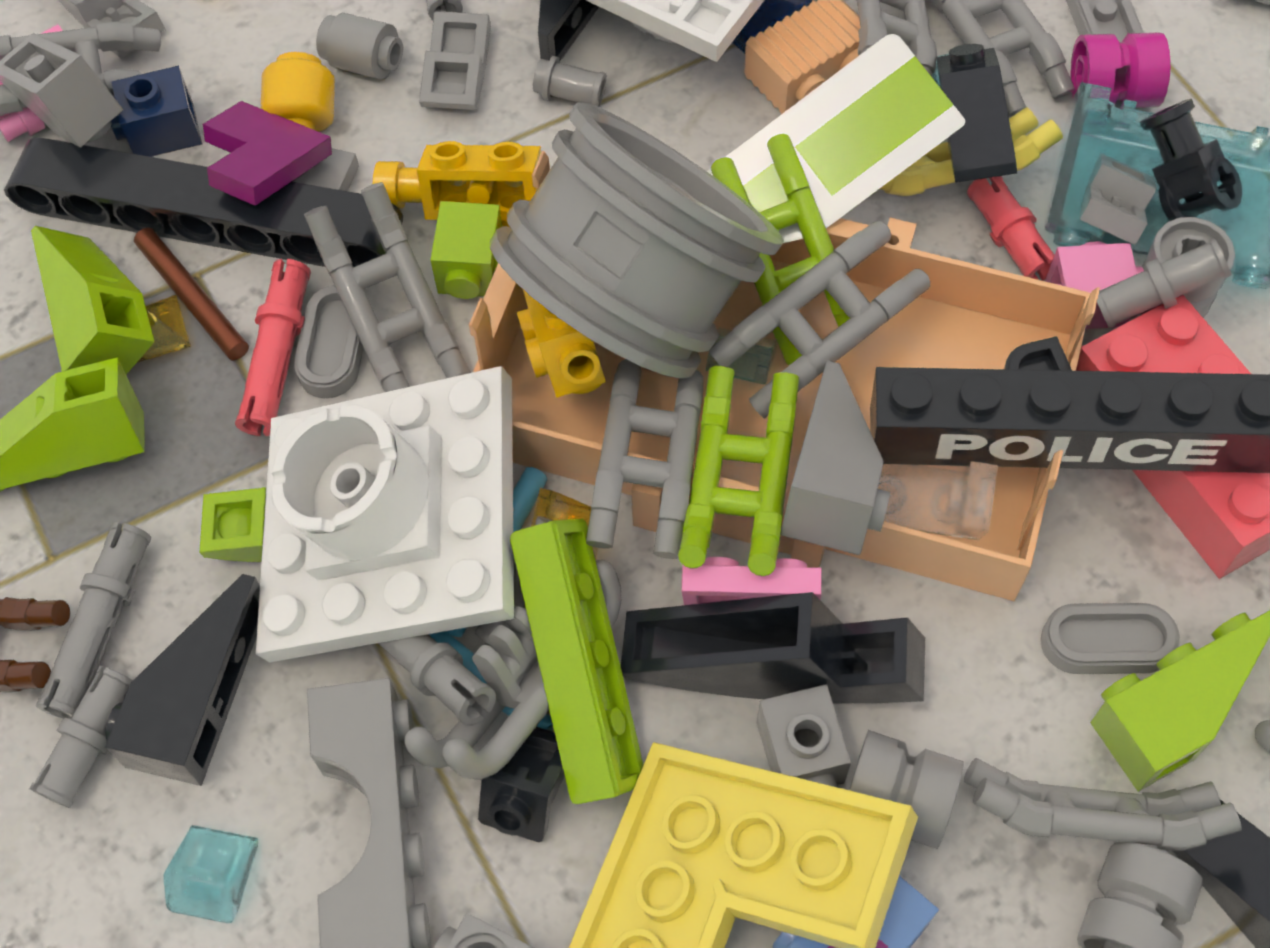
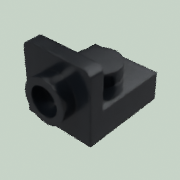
(522, 792)

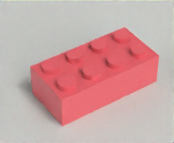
(1216, 511)

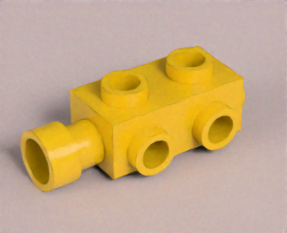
(462, 174)
(559, 351)

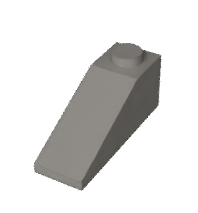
(836, 473)

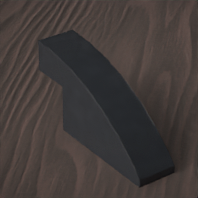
(773, 650)

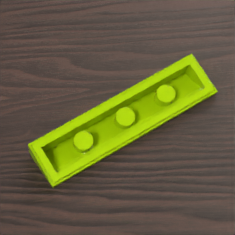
(577, 660)

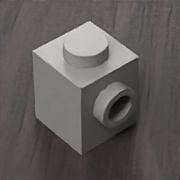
(804, 736)

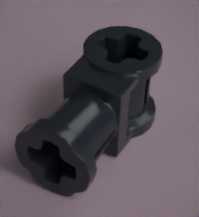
(1190, 166)

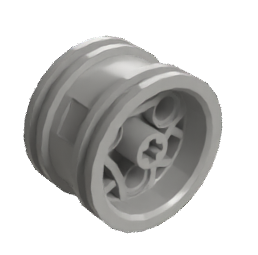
(633, 243)

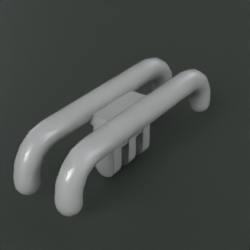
(518, 684)

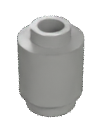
(359, 45)

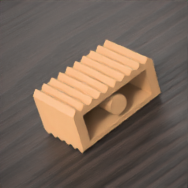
(802, 51)

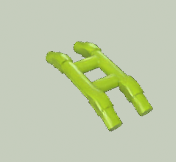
(798, 209)
(718, 445)

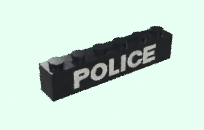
(1091, 415)

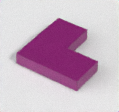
(263, 151)

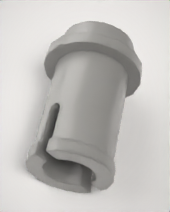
(568, 82)

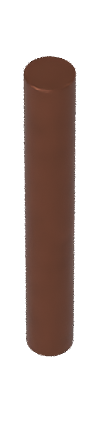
(191, 294)

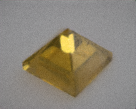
(167, 327)

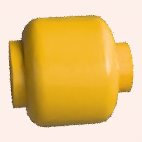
(299, 90)

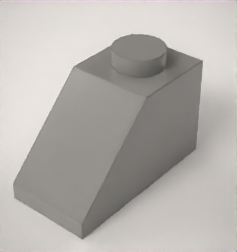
(59, 89)

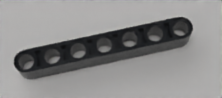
(179, 204)

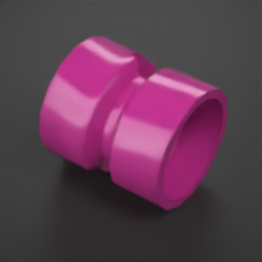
(1133, 68)

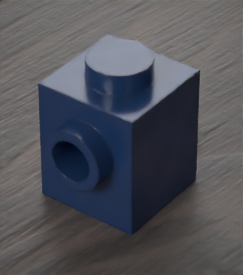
(155, 113)

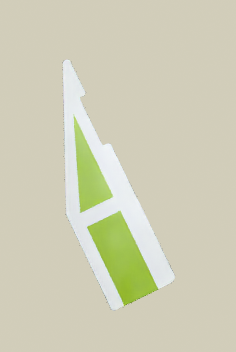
(852, 132)

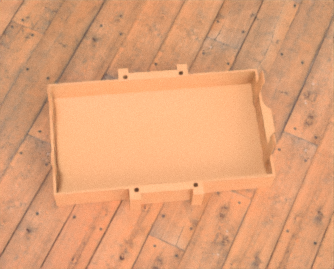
(961, 322)

